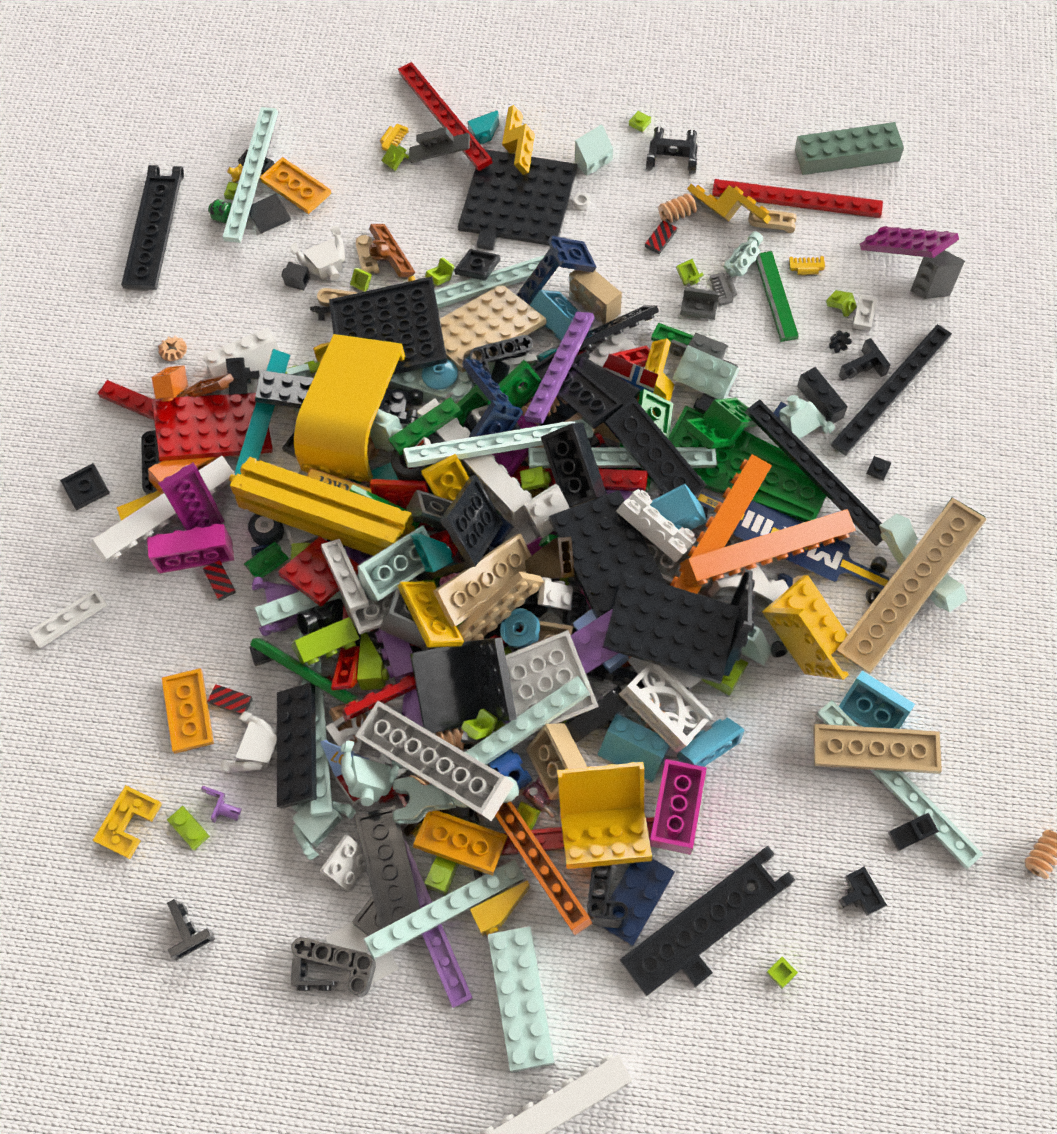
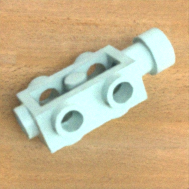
(744, 255)

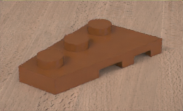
(208, 386)

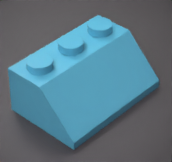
(557, 311)
(680, 508)
(875, 704)
(630, 743)
(712, 743)

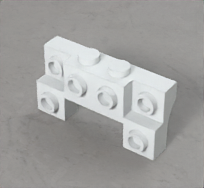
(655, 526)

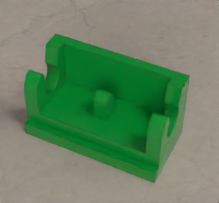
(266, 560)

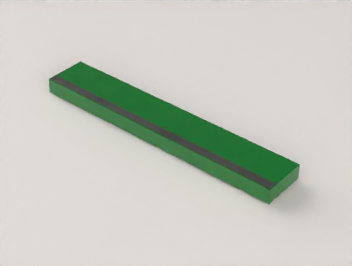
(776, 296)
(302, 670)

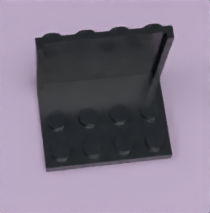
(471, 525)
(744, 624)
(462, 681)

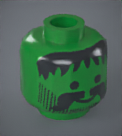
(219, 210)

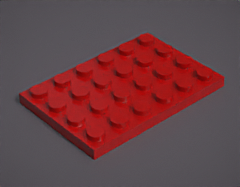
(204, 426)

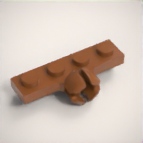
(386, 248)

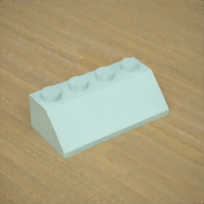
(390, 567)

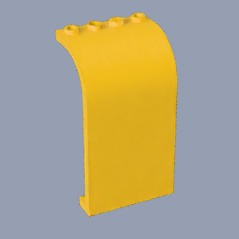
(342, 406)

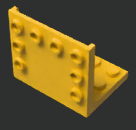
(808, 629)
(603, 815)

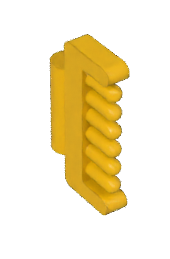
(393, 135)
(807, 268)

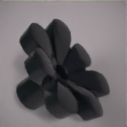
(321, 311)
(839, 341)

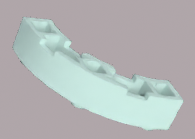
(901, 541)

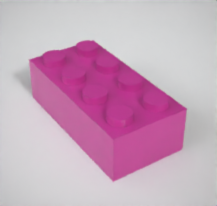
(190, 548)
(678, 807)

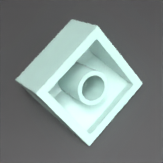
(593, 150)

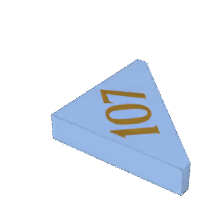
(335, 755)

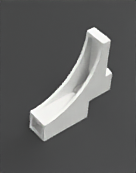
(764, 591)

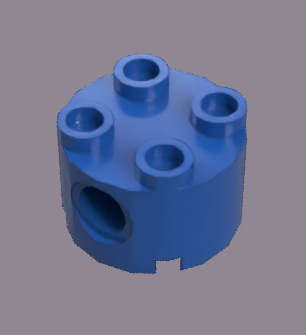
(509, 765)

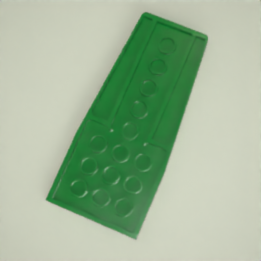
(783, 487)

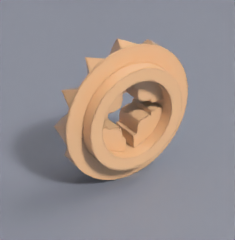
(170, 354)

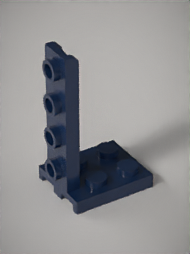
(563, 253)
(500, 413)

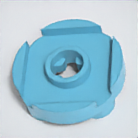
(529, 634)

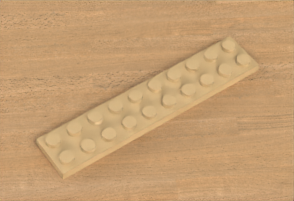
(911, 585)

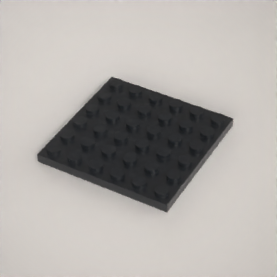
(518, 204)
(395, 314)

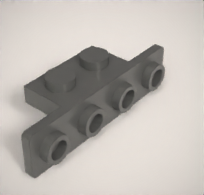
(437, 143)
(703, 344)

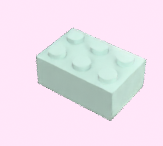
(706, 373)

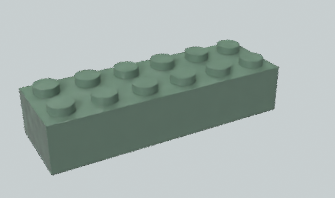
(848, 148)

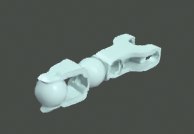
(429, 798)

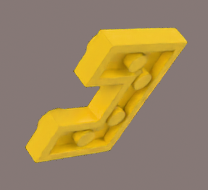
(112, 833)

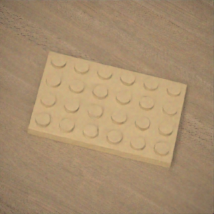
(487, 320)

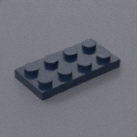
(640, 891)

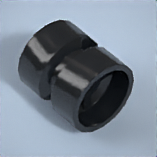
(314, 620)

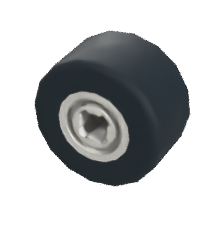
(265, 530)

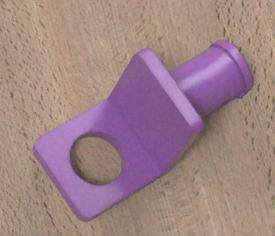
(221, 807)

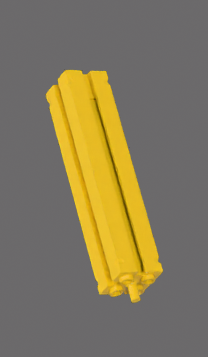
(319, 507)

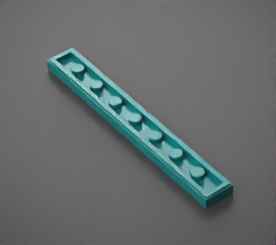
(261, 415)

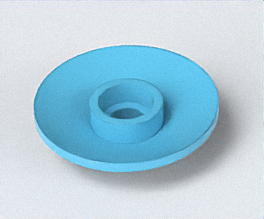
(440, 379)

